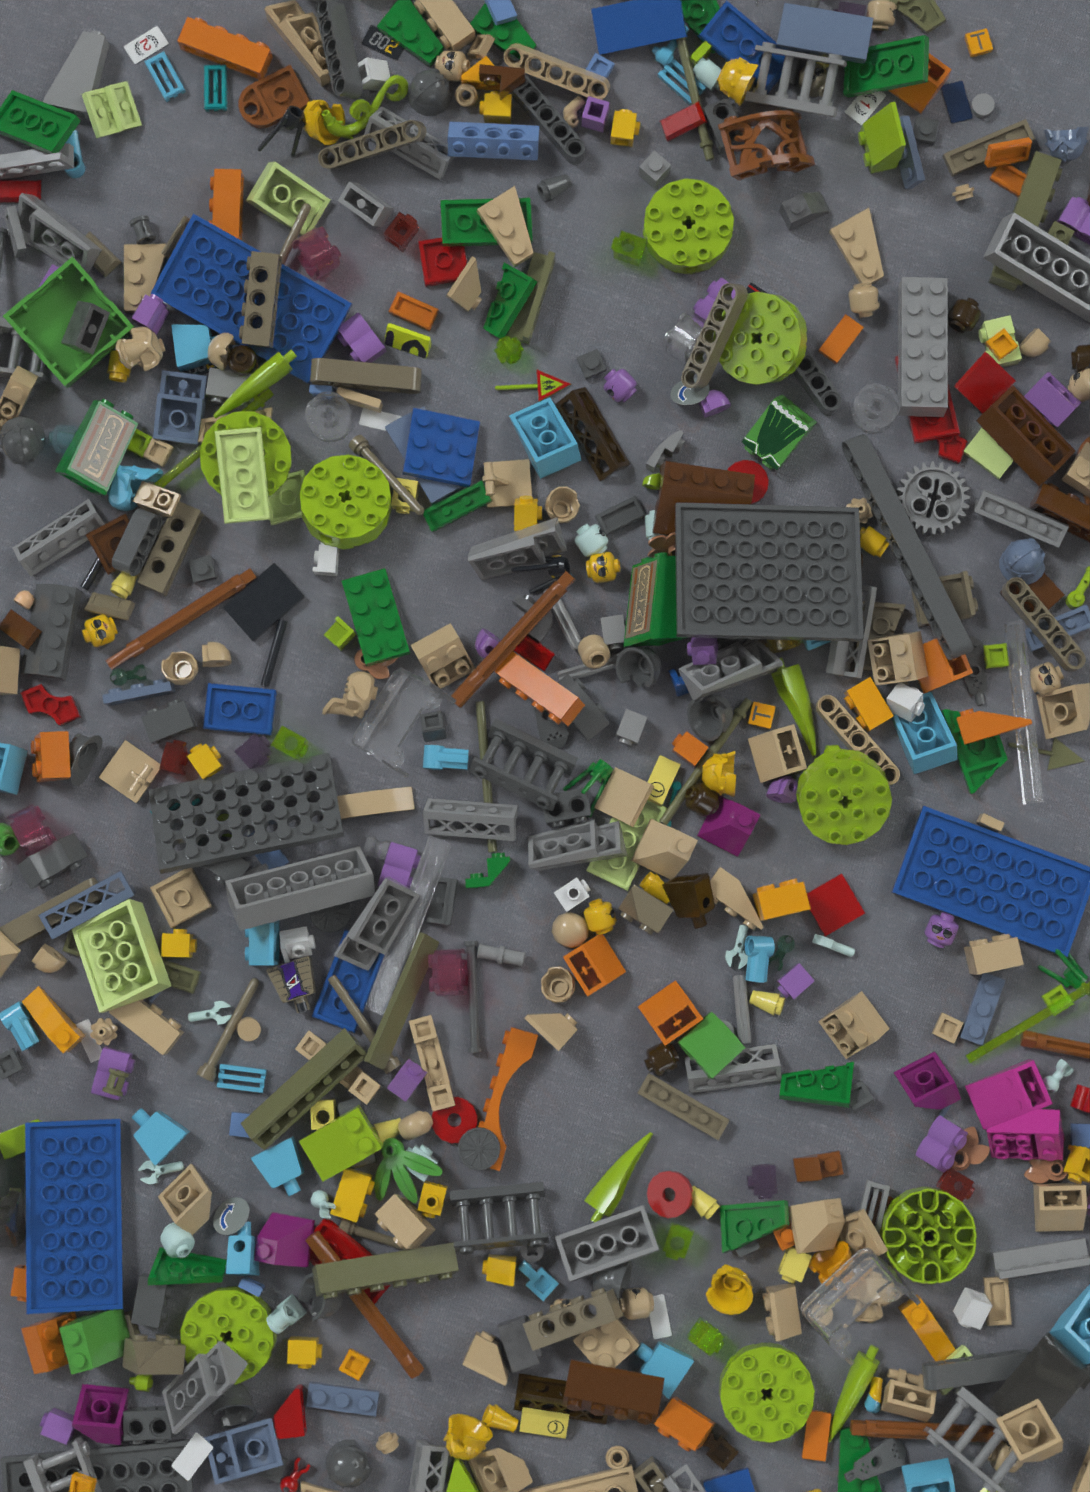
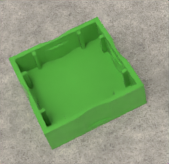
(45, 314)

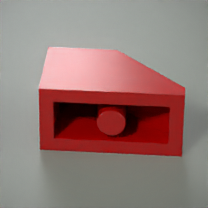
(290, 1417)

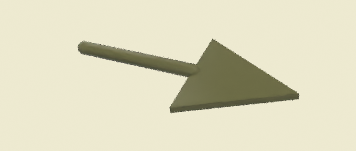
(1059, 755)

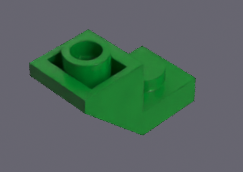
(495, 867)

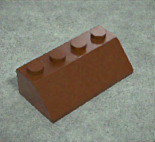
(1026, 435)
(1063, 508)
(613, 1392)

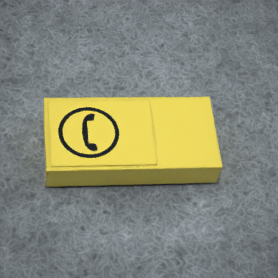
(662, 779)
(544, 1422)

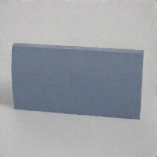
(824, 32)
(434, 490)

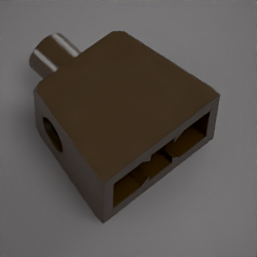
(691, 897)

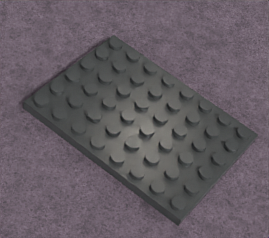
(768, 572)

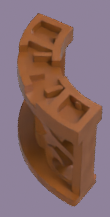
(784, 124)

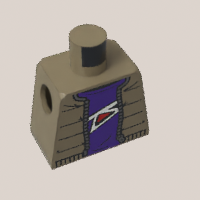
(294, 982)

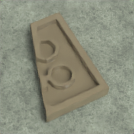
(883, 624)

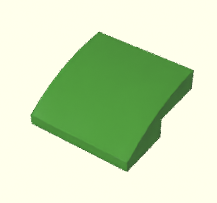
(711, 1045)

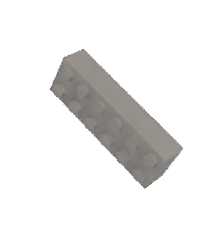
(1042, 263)
(923, 346)
(300, 888)

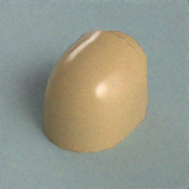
(1034, 344)
(215, 655)
(48, 959)
(415, 1125)

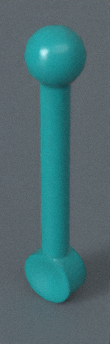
(675, 786)

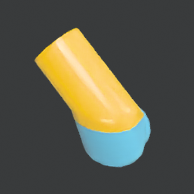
(873, 1399)

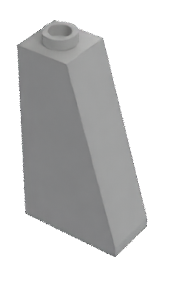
(79, 74)

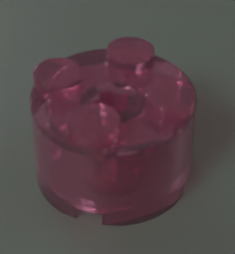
(316, 253)
(31, 830)
(448, 972)

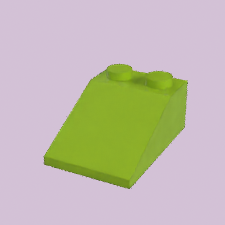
(882, 139)
(341, 1143)

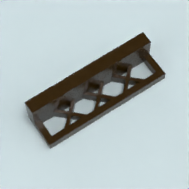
(595, 430)
(548, 1390)

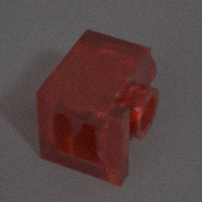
(401, 222)
(174, 757)
(948, 1180)

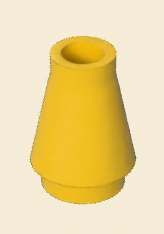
(653, 885)
(498, 1418)

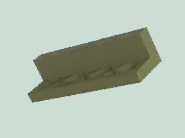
(540, 270)

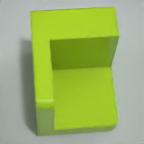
(340, 634)

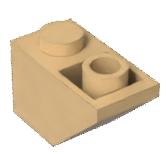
(156, 499)

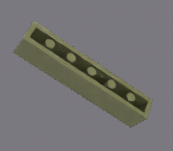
(1031, 204)
(304, 1089)
(384, 1270)

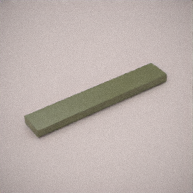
(179, 975)
(401, 1001)

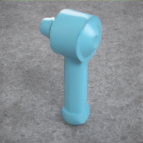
(665, 54)

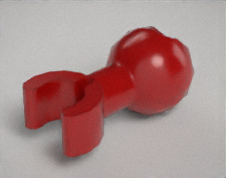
(292, 1480)

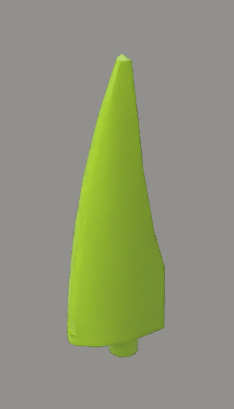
(259, 381)
(794, 694)
(611, 1187)
(854, 1387)

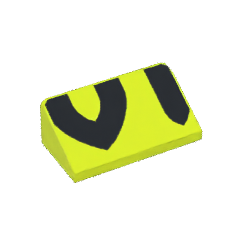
(407, 340)

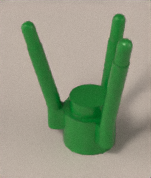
(600, 772)
(1073, 974)

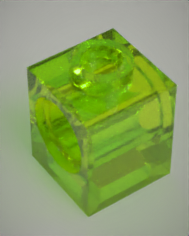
(633, 257)
(283, 736)
(680, 1231)
(706, 1337)

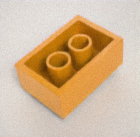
(780, 901)

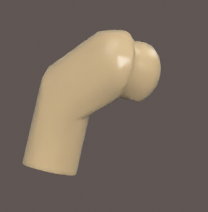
(571, 109)

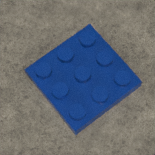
(441, 447)

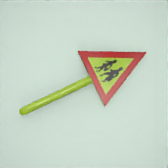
(546, 385)

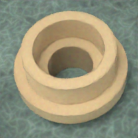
(466, 102)
(963, 192)
(387, 1442)
(617, 1464)

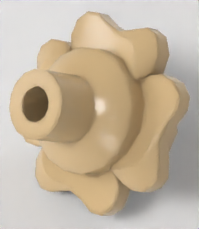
(864, 509)
(104, 1031)

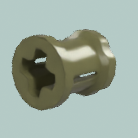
(117, 1090)

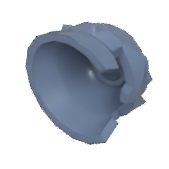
(1066, 143)
(1023, 560)

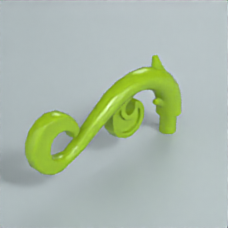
(361, 105)

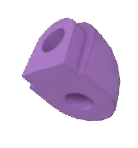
(714, 403)
(485, 642)
(782, 790)

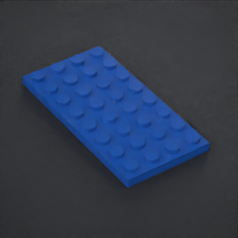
(208, 282)
(994, 881)
(73, 1216)

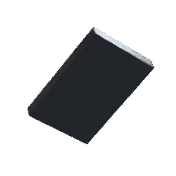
(263, 602)

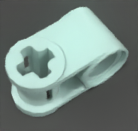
(285, 1314)

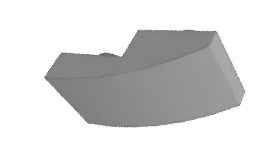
(669, 446)

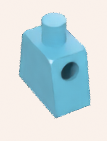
(191, 345)
(158, 1134)
(281, 1165)
(241, 1261)
(666, 1363)

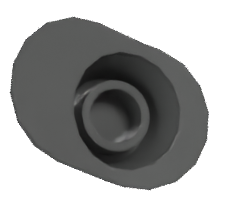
(82, 756)

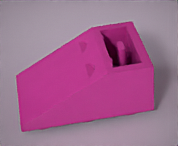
(1008, 1094)
(1028, 1136)

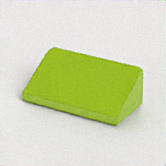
(13, 1141)

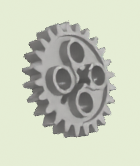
(952, 504)

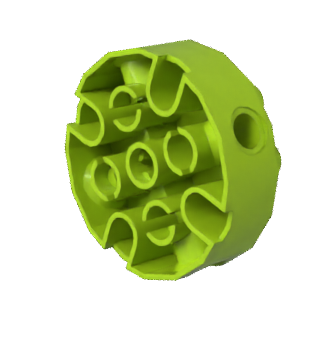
(693, 204)
(782, 340)
(275, 445)
(365, 498)
(839, 818)
(949, 1225)
(232, 1311)
(766, 1416)

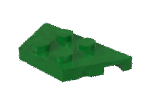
(977, 759)

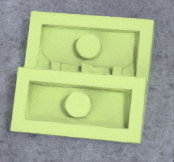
(111, 109)

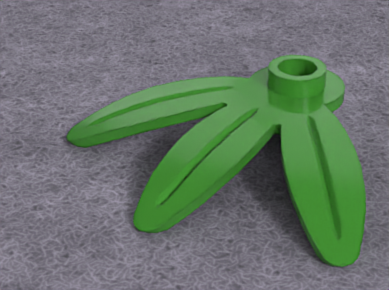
(395, 1163)

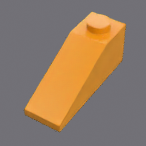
(53, 1020)
(927, 1329)

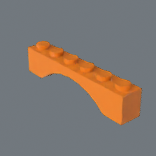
(518, 1050)

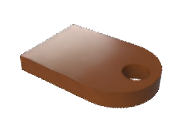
(272, 97)

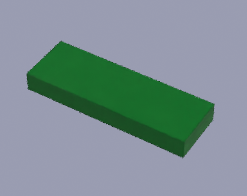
(456, 506)

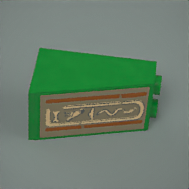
(98, 447)
(652, 603)

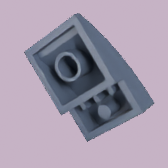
(180, 406)
(244, 1451)

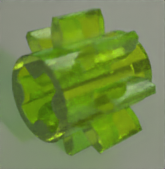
(509, 350)

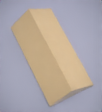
(301, 35)

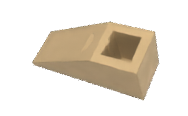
(16, 394)
(732, 894)

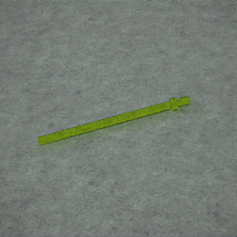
(194, 455)
(1030, 1022)

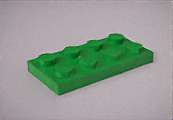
(889, 67)
(36, 123)
(465, 227)
(375, 617)

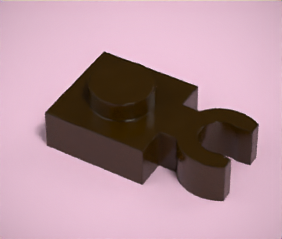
(720, 1451)

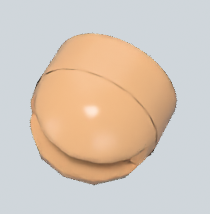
(24, 599)

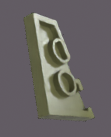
(922, 13)

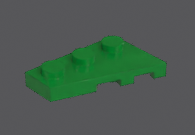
(698, 14)
(410, 31)
(504, 34)
(510, 298)
(821, 1086)
(751, 1221)
(186, 1270)
(850, 1450)

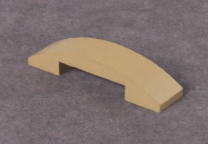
(376, 802)
(432, 1062)
(356, 1081)

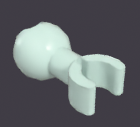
(1052, 1082)
(320, 1201)

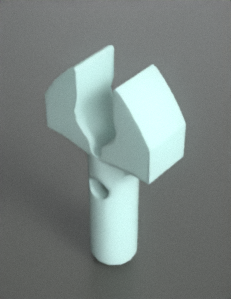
(833, 945)
(739, 946)
(211, 1014)
(159, 1170)

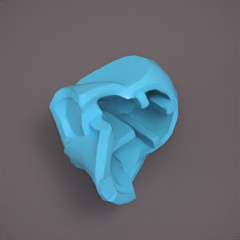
(126, 484)

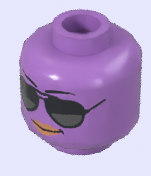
(620, 385)
(941, 930)

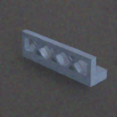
(90, 912)

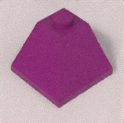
(729, 826)
(928, 1083)
(284, 1241)
(101, 1413)

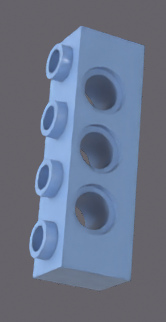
(493, 140)

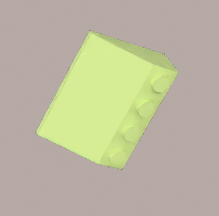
(121, 956)

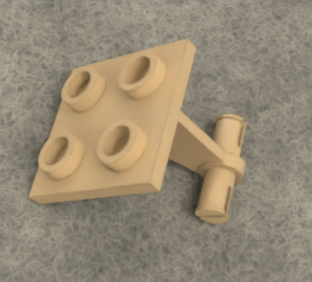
(507, 481)
(130, 771)

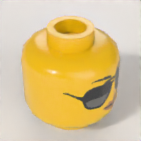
(602, 567)
(99, 630)
(600, 916)

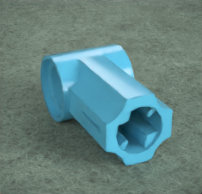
(79, 170)
(439, 757)
(758, 952)
(17, 1021)

